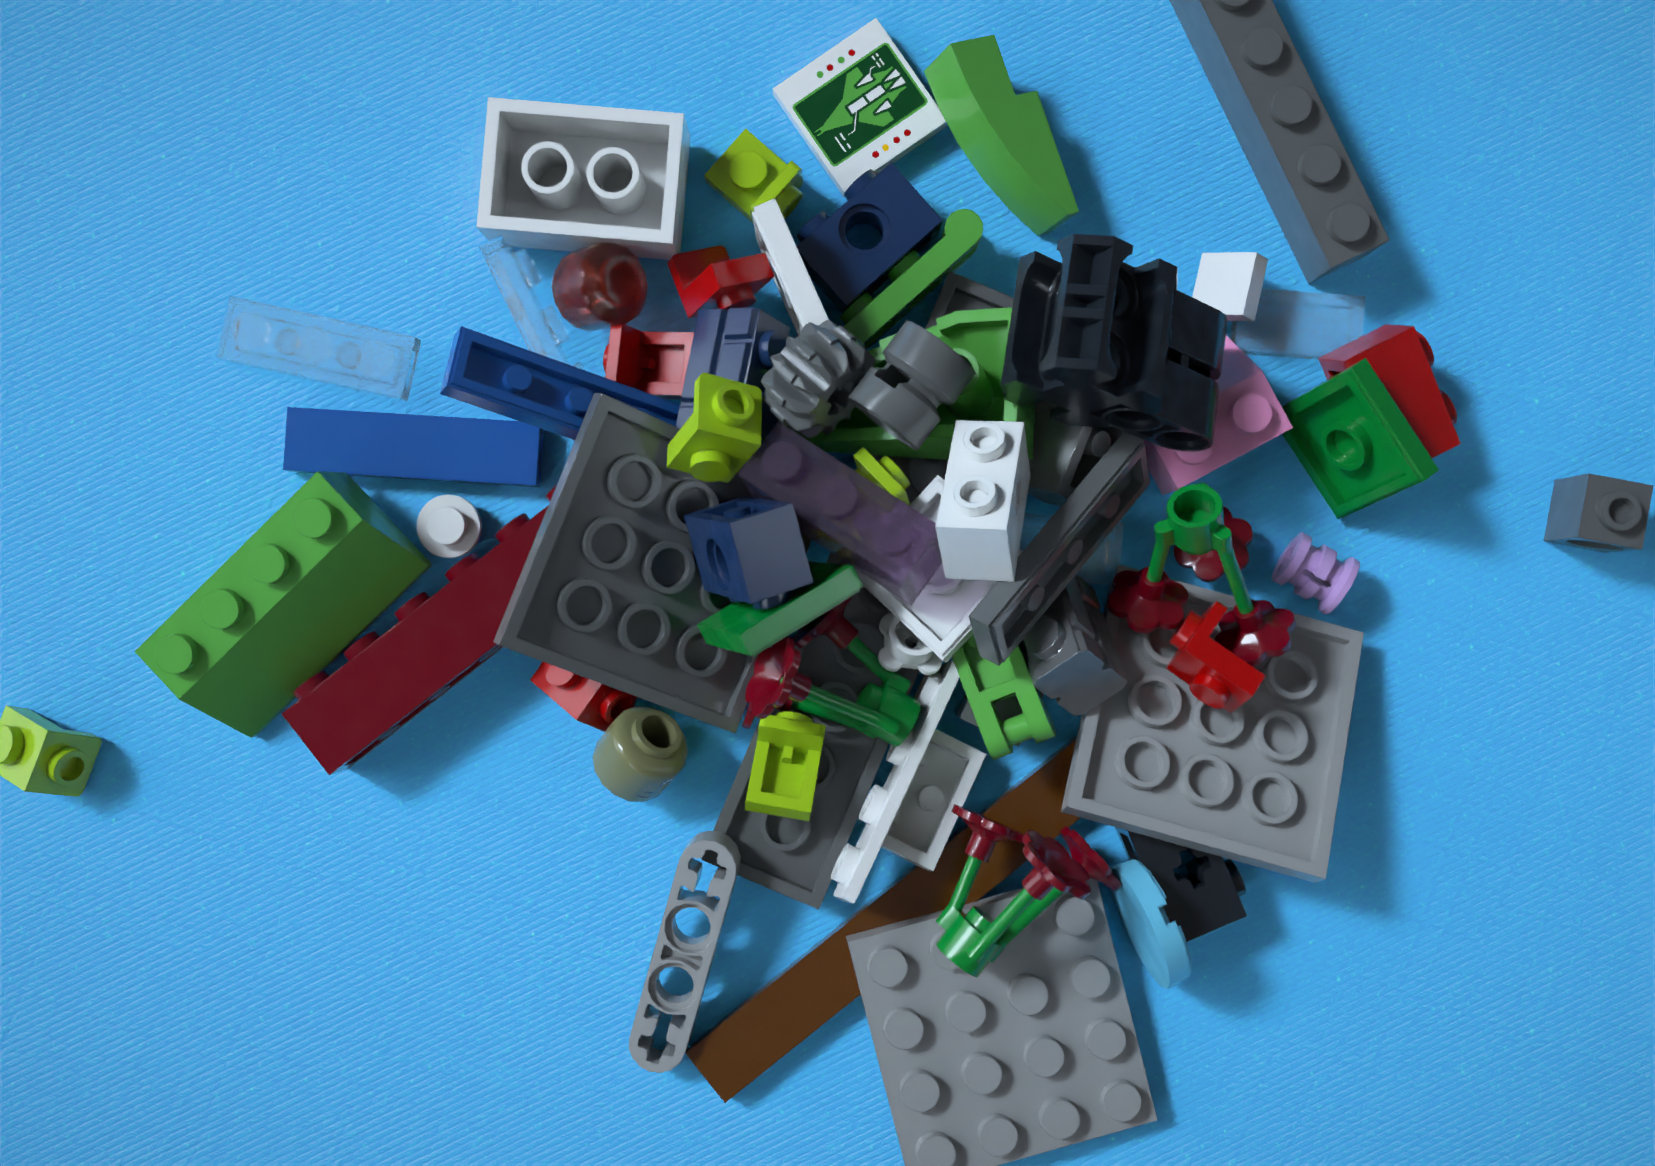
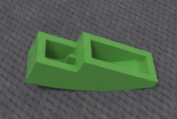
(1002, 132)

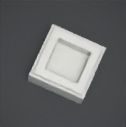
(1231, 283)

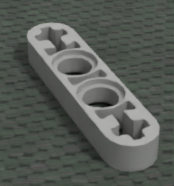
(682, 951)

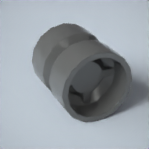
(912, 385)

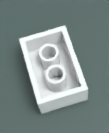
(583, 177)

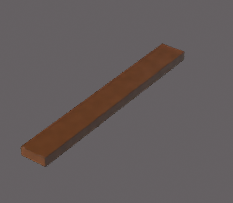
(824, 976)

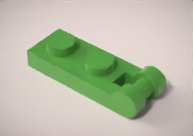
(914, 279)
(989, 684)

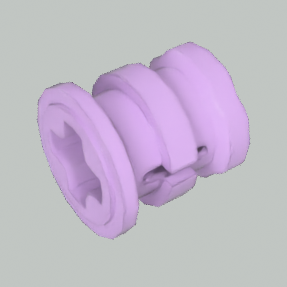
(1315, 572)

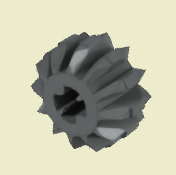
(815, 378)

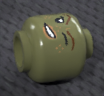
(640, 754)

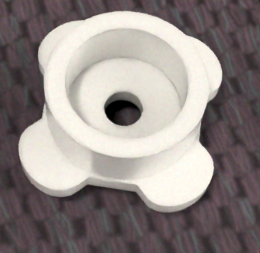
(898, 655)

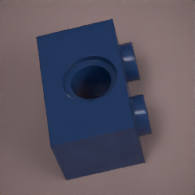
(877, 200)
(749, 550)

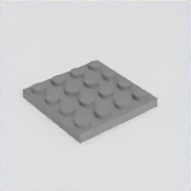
(1218, 781)
(1008, 1058)

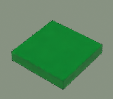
(1355, 441)
(754, 630)

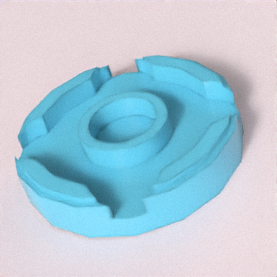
(1155, 939)

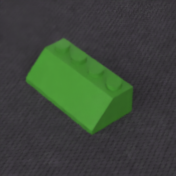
(284, 604)

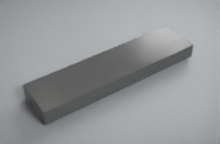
(1061, 549)

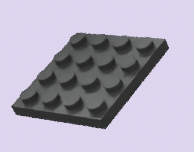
(617, 576)

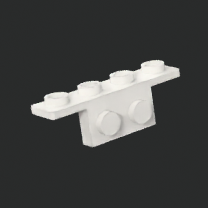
(915, 804)

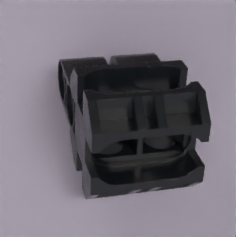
(1114, 344)

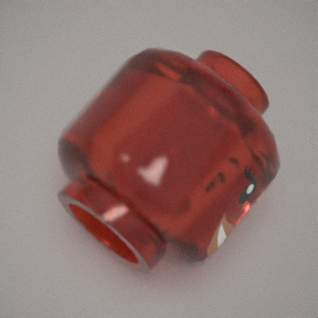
(599, 286)

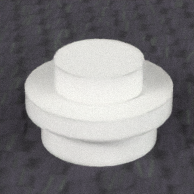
(449, 526)

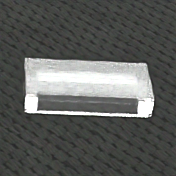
(1300, 324)

